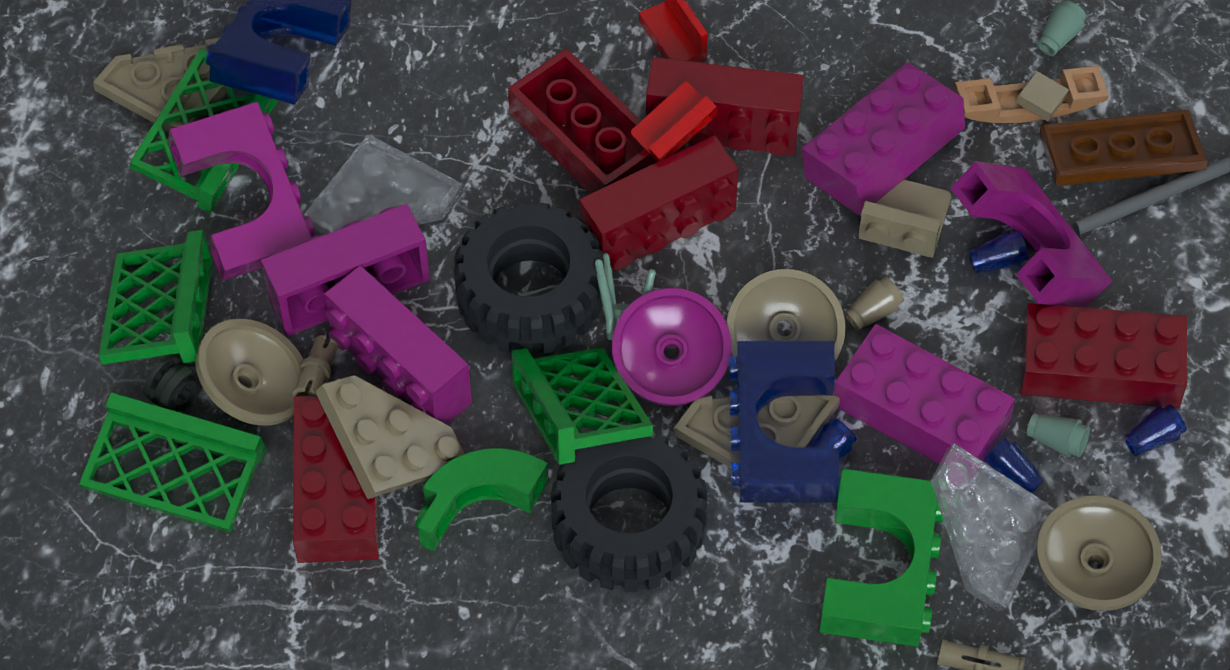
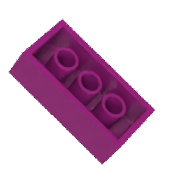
(883, 138)
(385, 245)
(397, 347)
(921, 398)

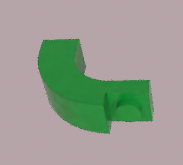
(475, 477)

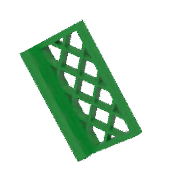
(213, 179)
(186, 298)
(550, 407)
(184, 430)

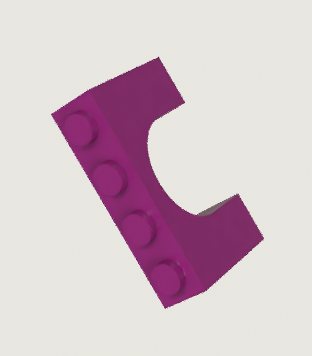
(245, 139)
(1063, 267)

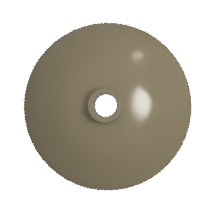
(787, 297)
(249, 371)
(1104, 533)

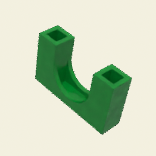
(897, 608)

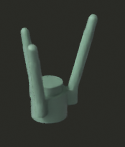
(606, 286)

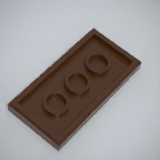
(1122, 147)

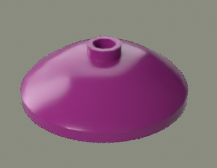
(671, 320)

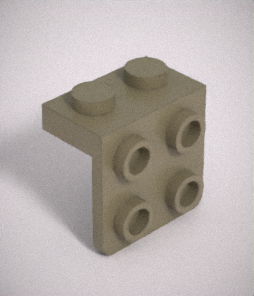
(907, 218)

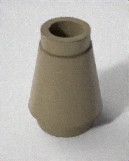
(875, 303)

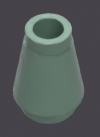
(1062, 26)
(1059, 433)

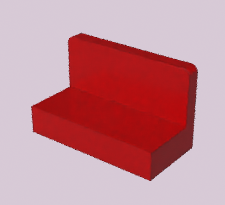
(675, 31)
(674, 122)

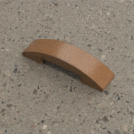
(998, 103)

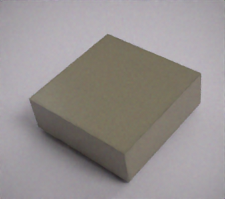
(1042, 96)

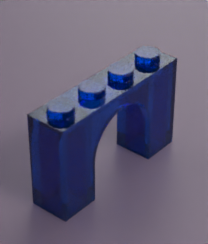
(270, 70)
(766, 468)

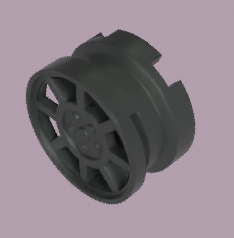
(175, 385)

